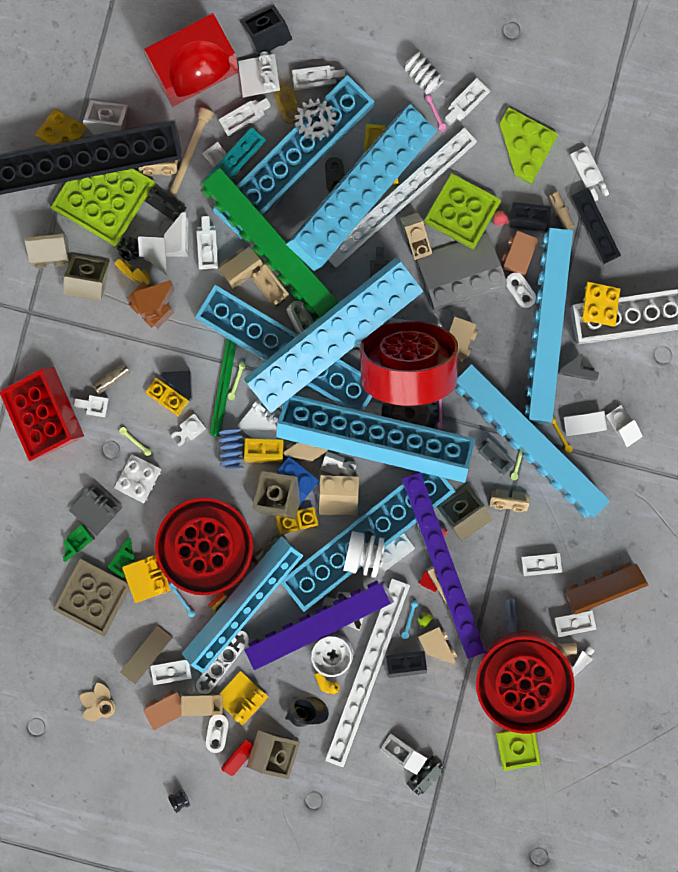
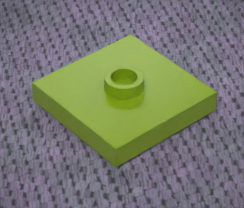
(517, 750)

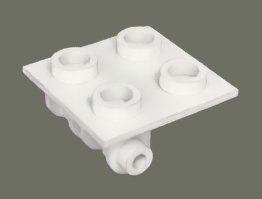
(259, 75)
(260, 422)
(137, 478)

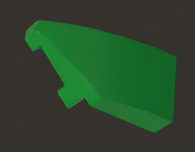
(77, 541)
(124, 557)

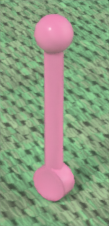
(442, 127)
(440, 425)

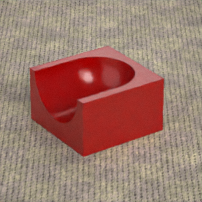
(192, 59)

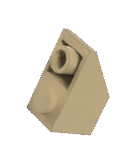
(416, 235)
(463, 332)
(303, 451)
(435, 645)
(201, 705)

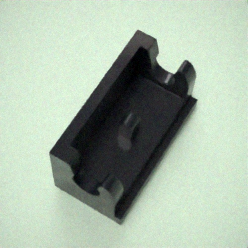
(530, 217)
(406, 664)

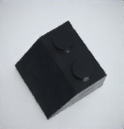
(266, 30)

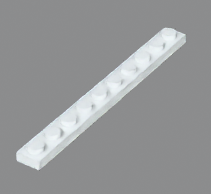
(403, 195)
(366, 675)

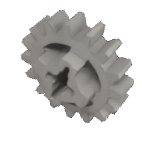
(308, 115)

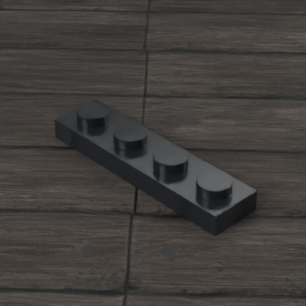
(595, 226)

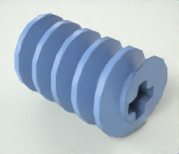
(231, 449)

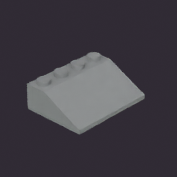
(461, 273)

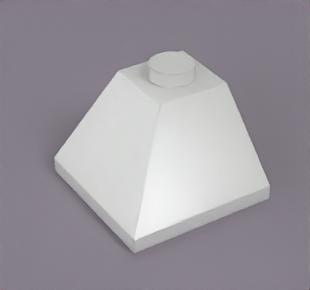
(105, 117)
(177, 238)

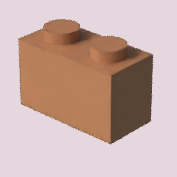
(520, 253)
(163, 711)

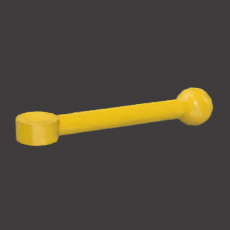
(568, 448)

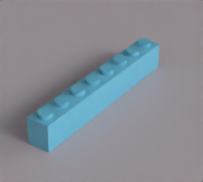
(242, 604)

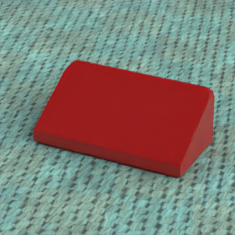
(238, 758)

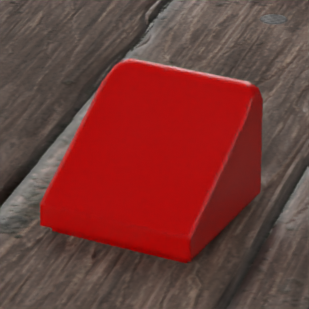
(426, 582)

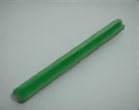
(223, 388)

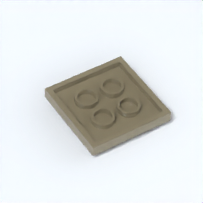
(92, 597)

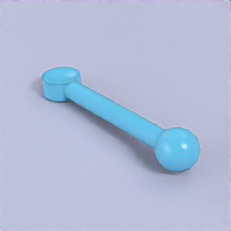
(191, 613)
(405, 634)

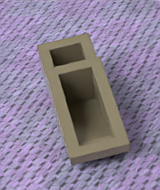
(146, 654)

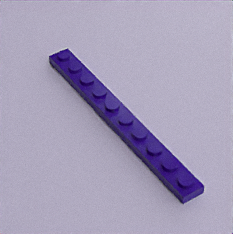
(443, 565)

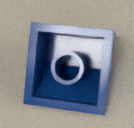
(306, 481)

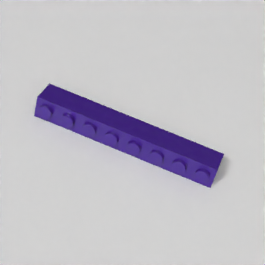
(319, 625)

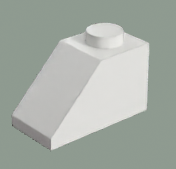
(403, 754)

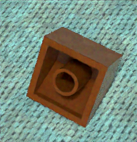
(153, 299)

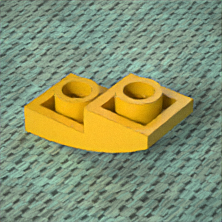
(136, 275)
(167, 397)
(305, 519)

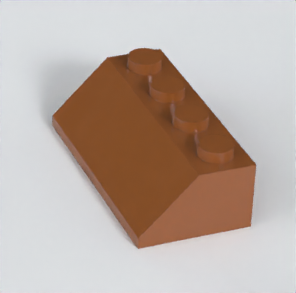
(605, 589)

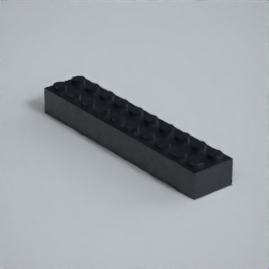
(89, 156)

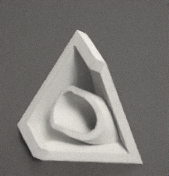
(153, 250)

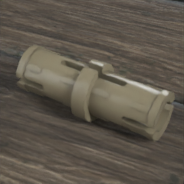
(111, 378)

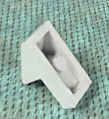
(624, 426)

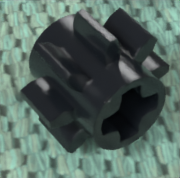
(128, 248)

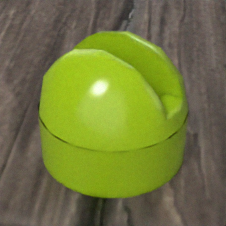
(426, 620)

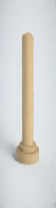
(203, 116)

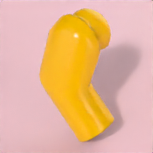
(325, 685)

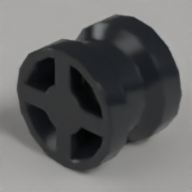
(179, 800)

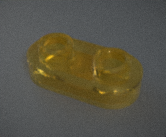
(287, 105)

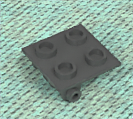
(95, 508)

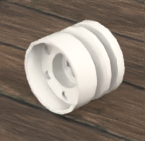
(364, 554)
(322, 660)

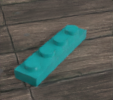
(240, 154)

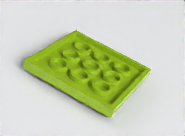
(104, 202)

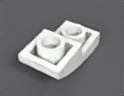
(585, 423)

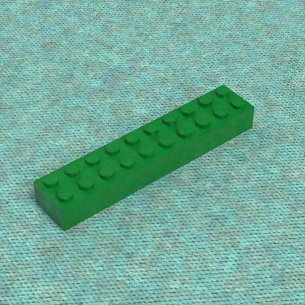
(267, 243)

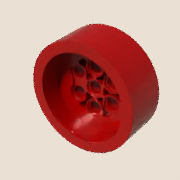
(409, 363)
(196, 514)
(535, 650)

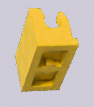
(264, 451)

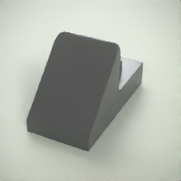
(573, 370)

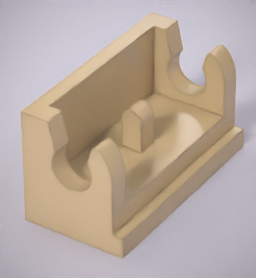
(270, 286)

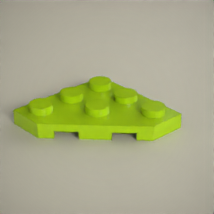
(526, 144)

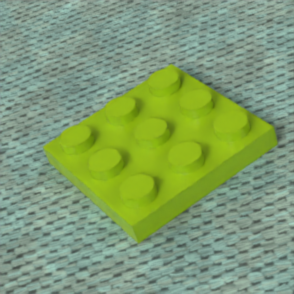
(462, 211)

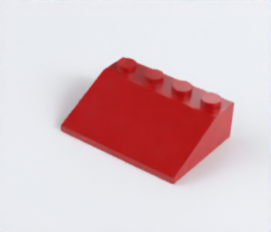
(41, 413)

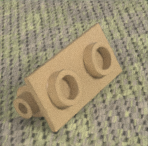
(165, 168)
(518, 502)

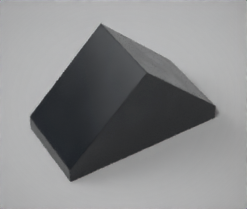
(181, 382)

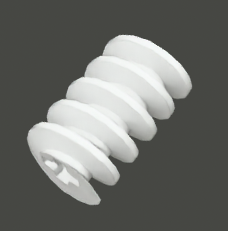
(423, 73)

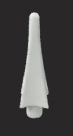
(582, 660)

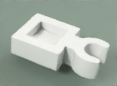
(190, 428)

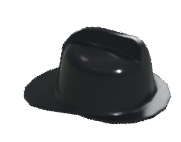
(306, 711)

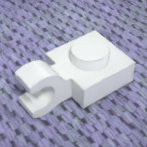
(95, 406)
(335, 464)

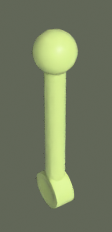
(231, 396)
(123, 431)
(514, 476)

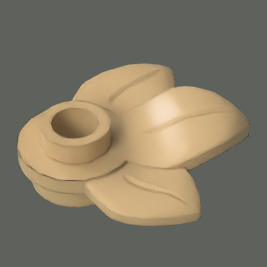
(94, 703)

